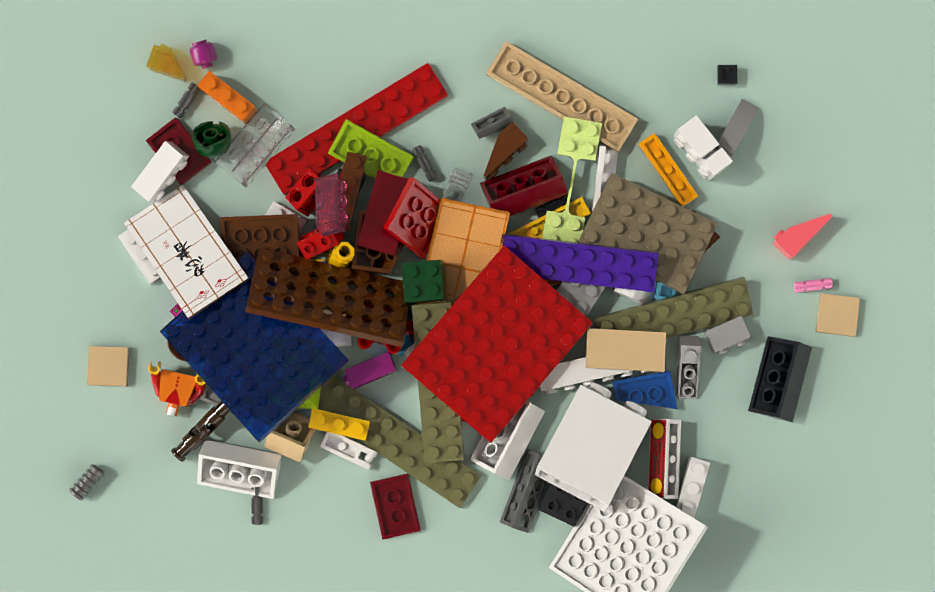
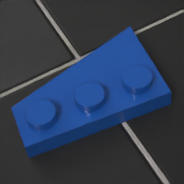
(648, 389)

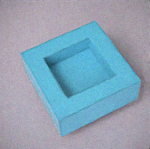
(663, 291)

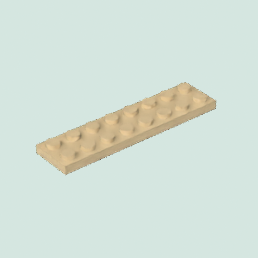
(560, 94)

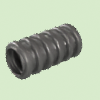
(86, 482)

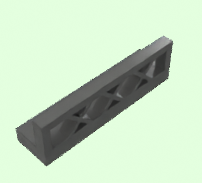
(522, 491)

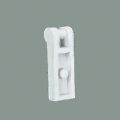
(348, 449)

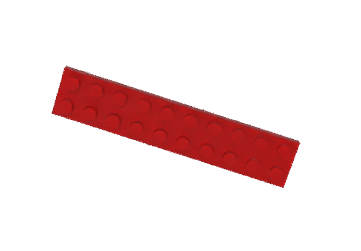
(376, 114)

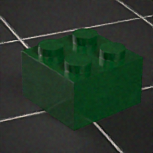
(424, 281)

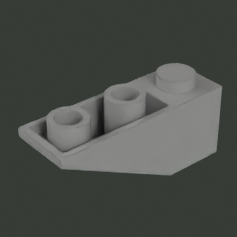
(688, 367)

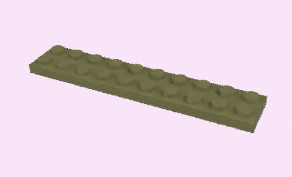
(399, 442)

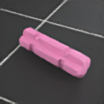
(812, 285)

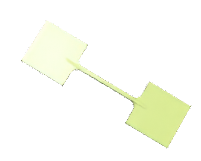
(579, 141)

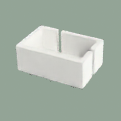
(700, 146)

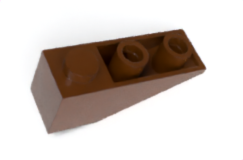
(506, 145)

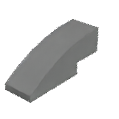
(737, 127)

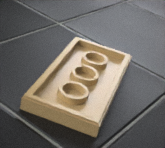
(625, 350)

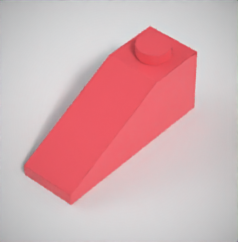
(795, 238)

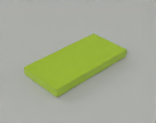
(379, 153)

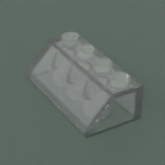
(255, 145)

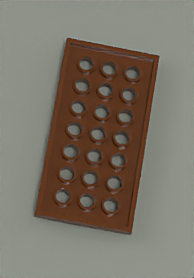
(321, 287)

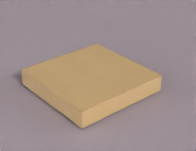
(837, 315)
(108, 366)

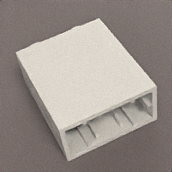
(593, 446)

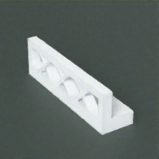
(605, 166)

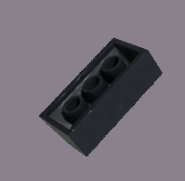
(780, 378)

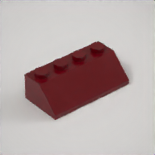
(525, 187)

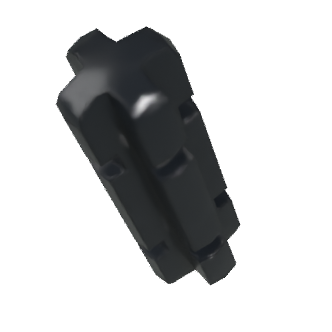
(551, 206)

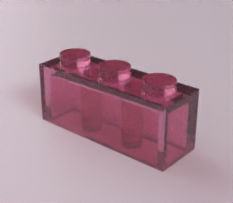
(330, 204)

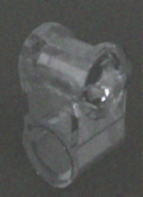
(458, 183)

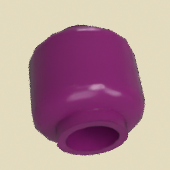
(203, 54)

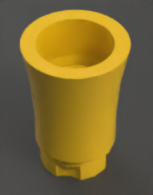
(333, 256)

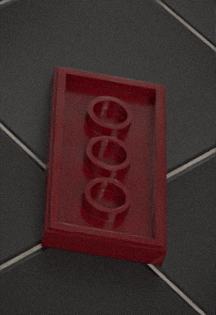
(383, 198)

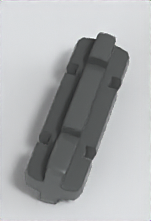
(186, 100)
(424, 163)
(256, 508)

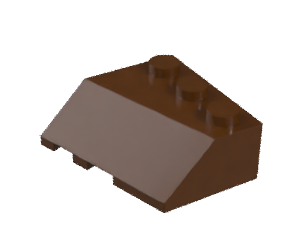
(370, 260)

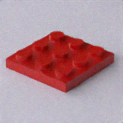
(414, 217)

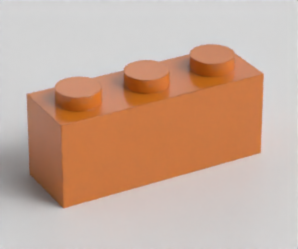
(227, 97)

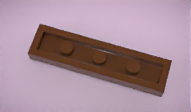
(352, 176)

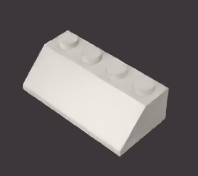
(508, 447)
(238, 468)

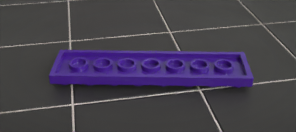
(586, 262)

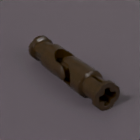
(201, 431)

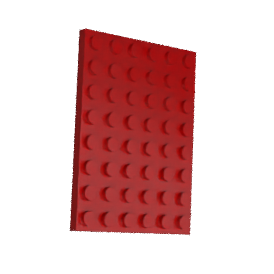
(496, 344)

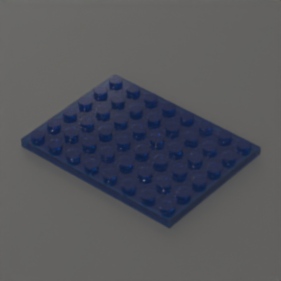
(254, 361)

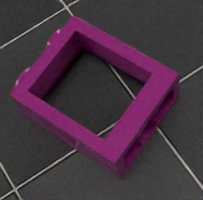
(369, 371)

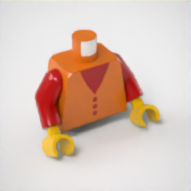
(175, 388)

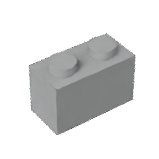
(727, 334)

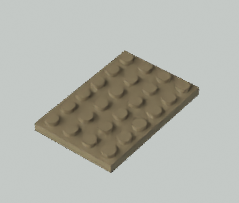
(648, 222)

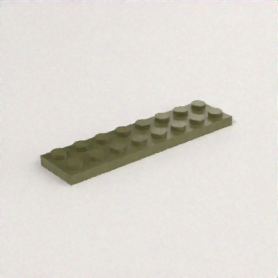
(685, 311)
(439, 423)

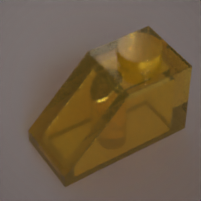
(165, 62)

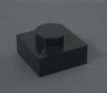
(726, 74)

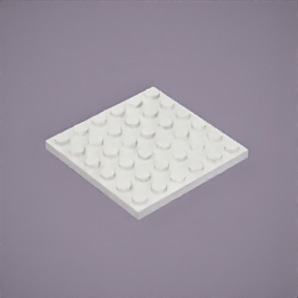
(630, 546)

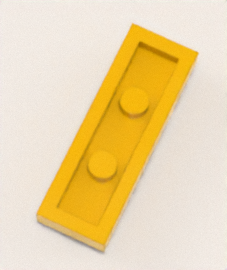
(339, 424)

